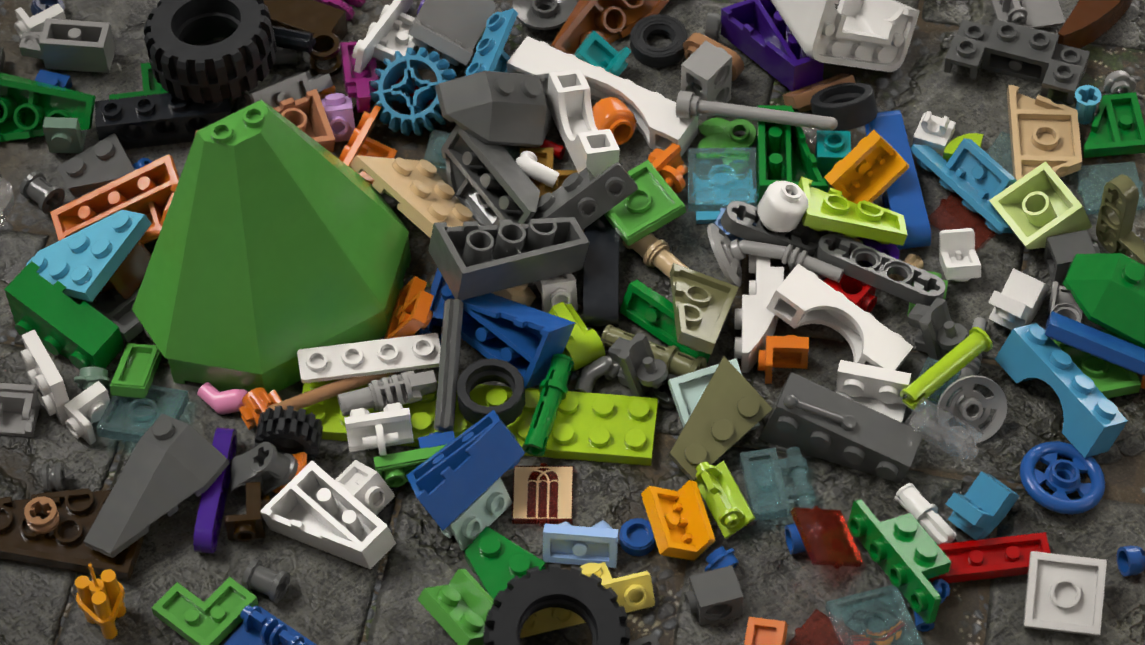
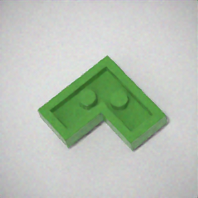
(204, 621)

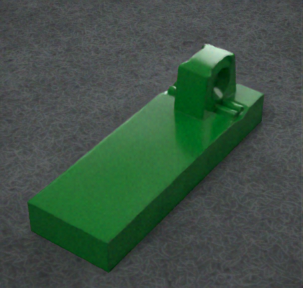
(654, 315)

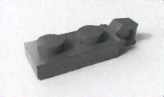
(292, 86)

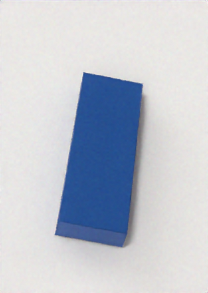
(1096, 342)

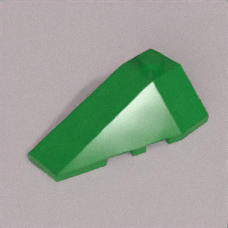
(27, 103)

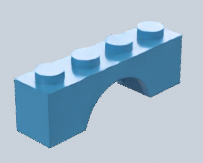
(1089, 417)

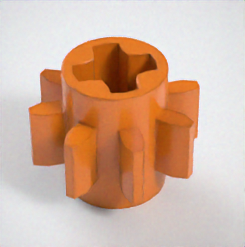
(255, 403)

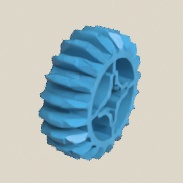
(390, 92)

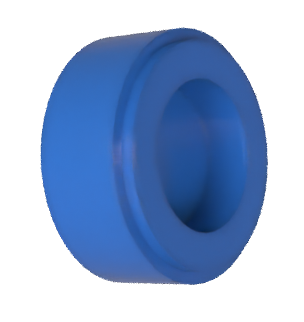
(637, 537)

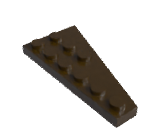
(64, 545)

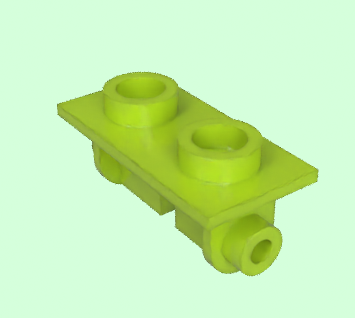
(723, 497)

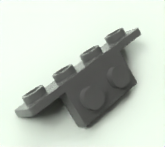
(587, 196)

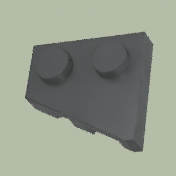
(96, 166)

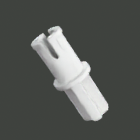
(925, 514)

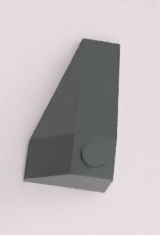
(159, 475)

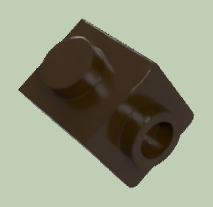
(249, 525)

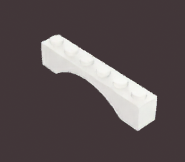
(653, 112)

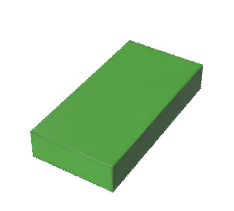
(135, 371)

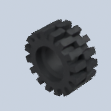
(290, 431)

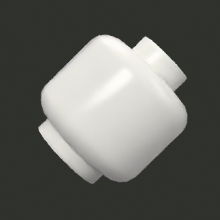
(782, 206)

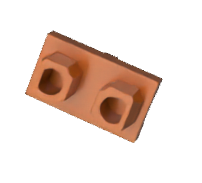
(670, 166)

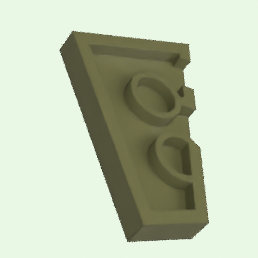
(719, 420)

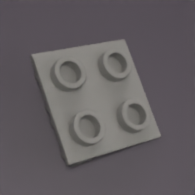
(1029, 13)

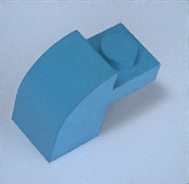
(982, 506)

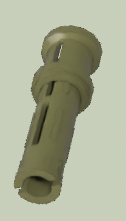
(676, 361)

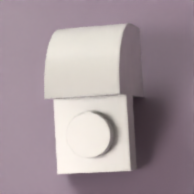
(1018, 300)

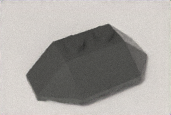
(498, 107)
(488, 180)

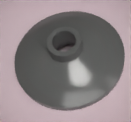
(543, 13)

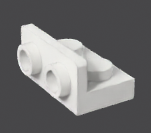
(873, 387)

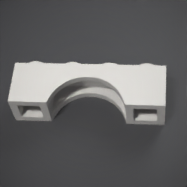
(572, 112)
(809, 300)

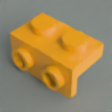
(867, 169)
(678, 520)

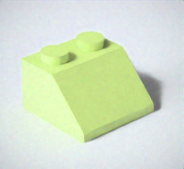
(1040, 208)

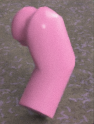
(222, 402)

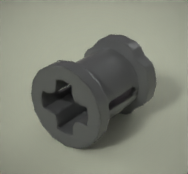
(42, 192)
(266, 580)

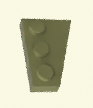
(699, 307)

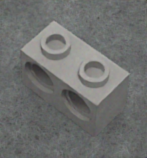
(708, 75)

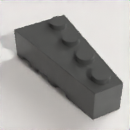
(506, 255)
(874, 445)

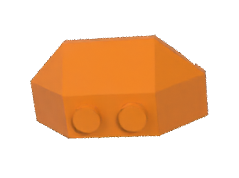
(141, 191)

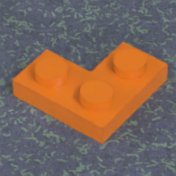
(411, 310)

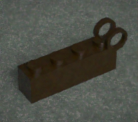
(314, 17)

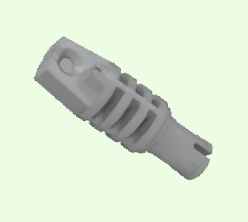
(402, 388)

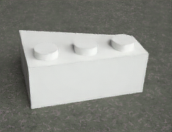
(328, 517)

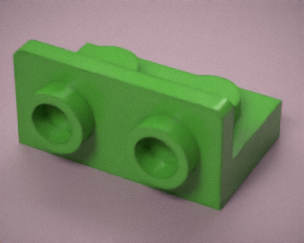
(459, 607)

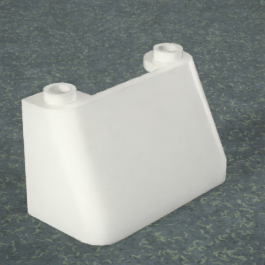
(854, 34)

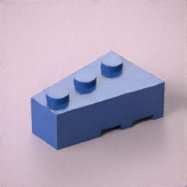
(515, 334)
(465, 469)

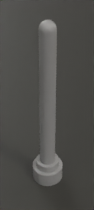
(691, 105)

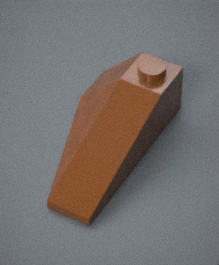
(607, 17)

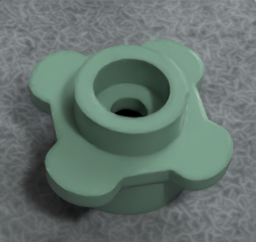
(91, 375)

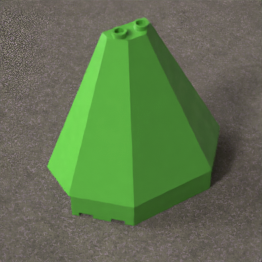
(267, 256)

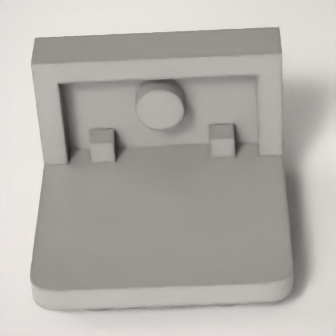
(451, 27)

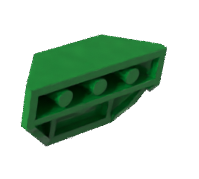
(1110, 292)

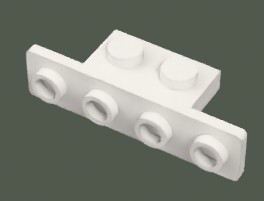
(386, 35)
(369, 358)

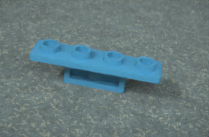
(489, 50)
(970, 175)

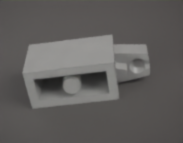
(71, 45)

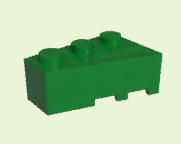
(784, 155)
(61, 323)

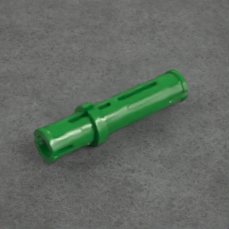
(552, 391)

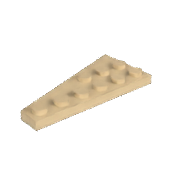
(425, 200)

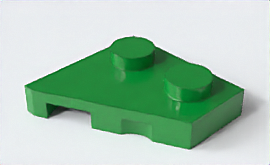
(1116, 127)

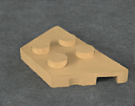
(1042, 133)

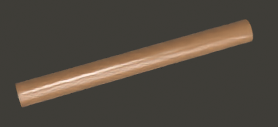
(327, 391)

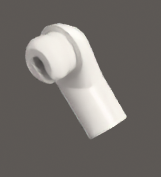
(536, 170)

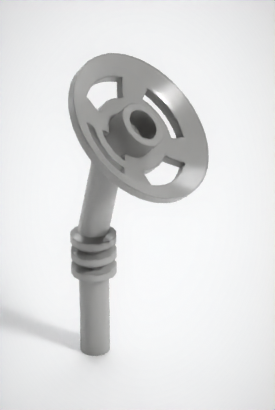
(729, 254)
(971, 402)

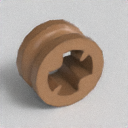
(35, 522)

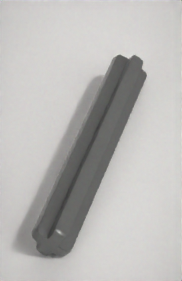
(448, 365)

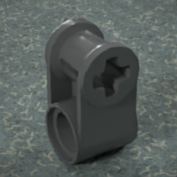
(261, 465)

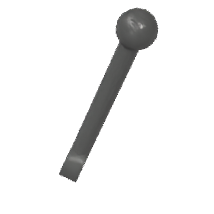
(847, 422)

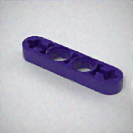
(214, 499)

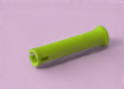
(947, 367)

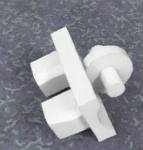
(379, 429)

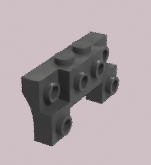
(1020, 54)

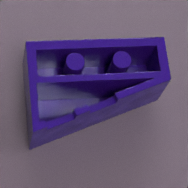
(766, 39)

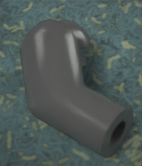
(591, 373)

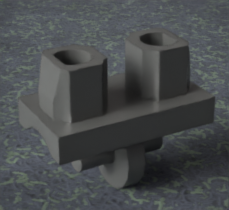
(937, 330)
(638, 366)

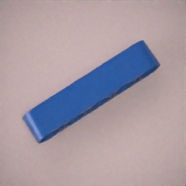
(905, 193)

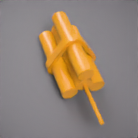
(101, 600)

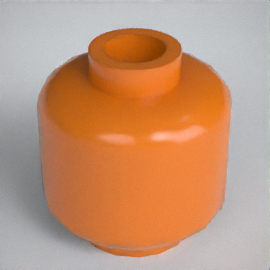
(616, 116)

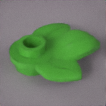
(720, 133)

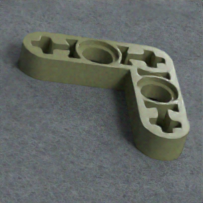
(1117, 219)

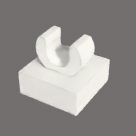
(934, 132)

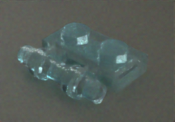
(765, 482)

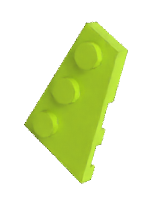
(864, 220)

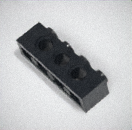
(156, 119)

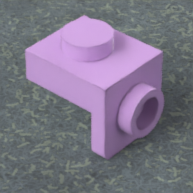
(340, 115)

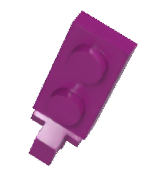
(357, 84)

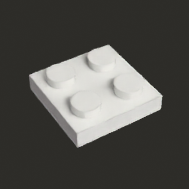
(45, 376)
(1065, 593)

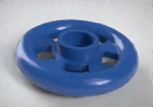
(1062, 478)

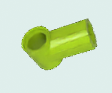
(583, 344)

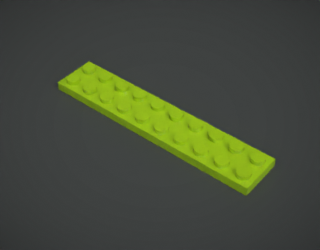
(585, 425)

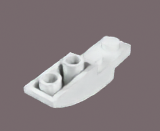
(754, 318)

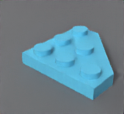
(92, 254)

